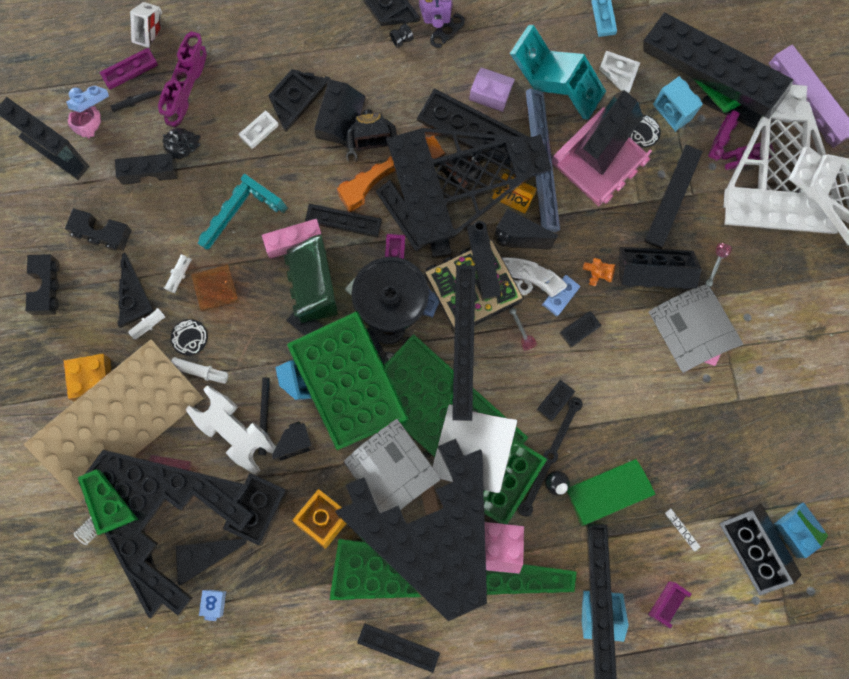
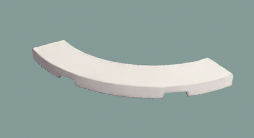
(535, 274)

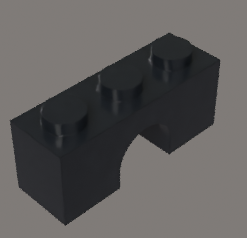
(133, 168)
(113, 235)
(44, 299)

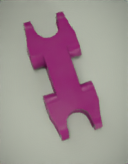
(176, 92)

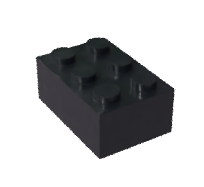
(264, 501)

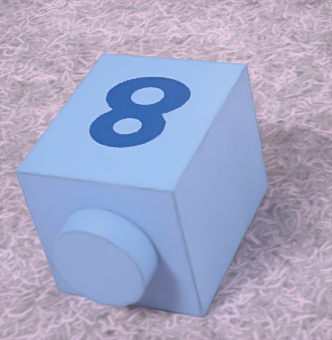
(212, 604)

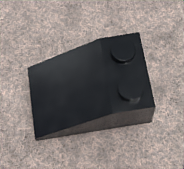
(520, 232)

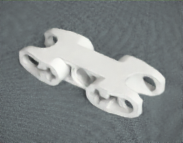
(220, 419)

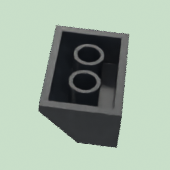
(338, 112)

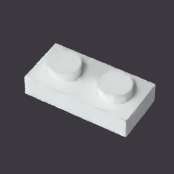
(258, 129)

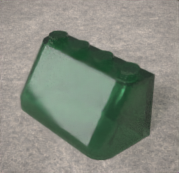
(310, 280)

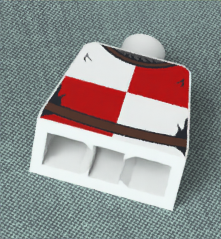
(145, 24)

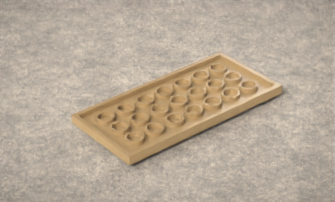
(114, 415)

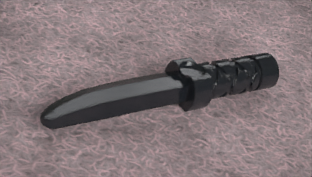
(130, 101)

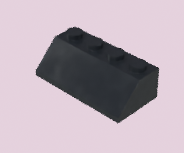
(610, 131)
(658, 268)
(760, 549)

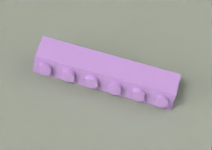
(827, 113)

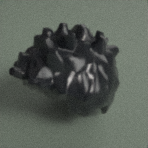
(180, 142)

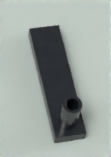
(483, 260)

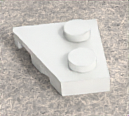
(619, 70)

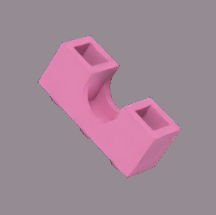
(283, 239)

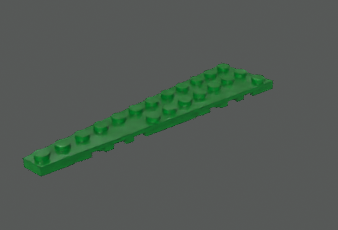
(365, 575)

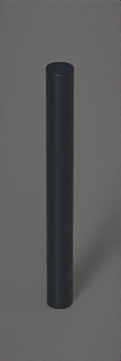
(264, 409)

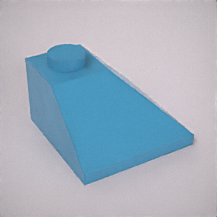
(292, 381)

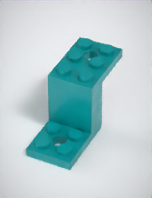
(558, 72)

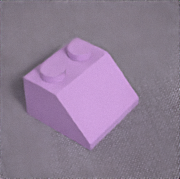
(491, 89)

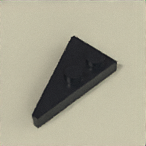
(133, 299)
(196, 558)

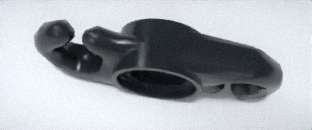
(444, 37)

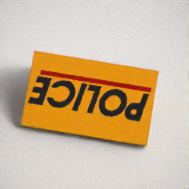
(519, 198)

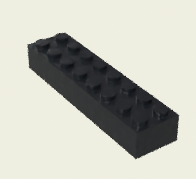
(717, 65)

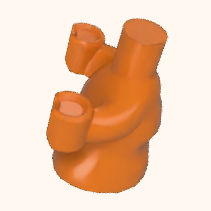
(600, 270)

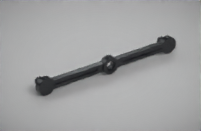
(526, 508)

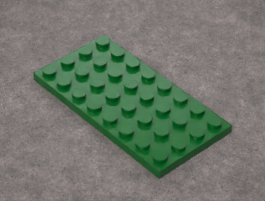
(426, 391)

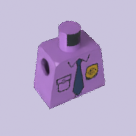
(436, 11)

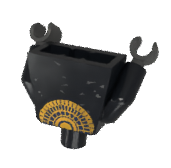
(368, 132)

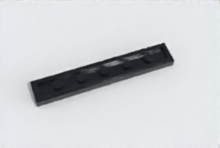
(673, 196)

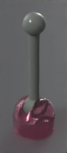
(722, 251)
(528, 341)

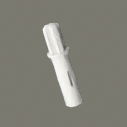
(207, 373)

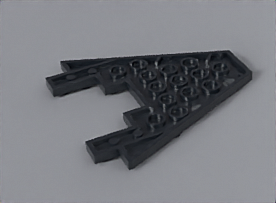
(437, 553)

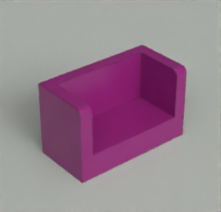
(668, 603)

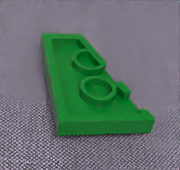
(104, 503)

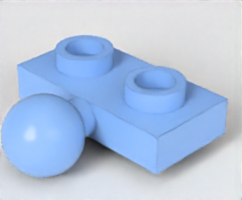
(82, 100)
(560, 300)

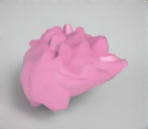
(85, 122)

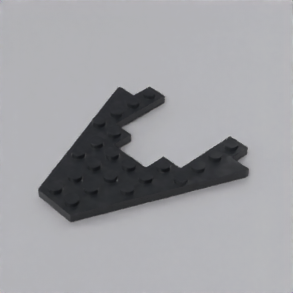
(144, 489)

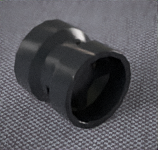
(401, 35)

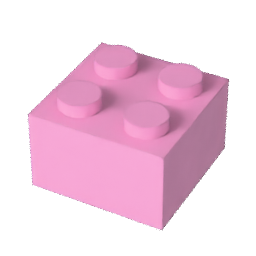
(504, 547)

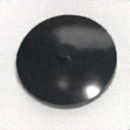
(390, 294)

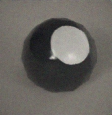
(557, 483)

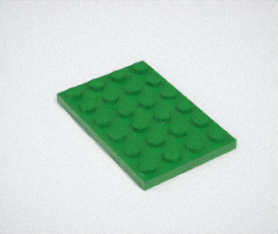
(347, 380)

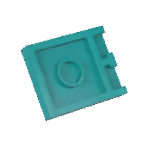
(231, 206)

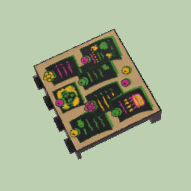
(443, 284)

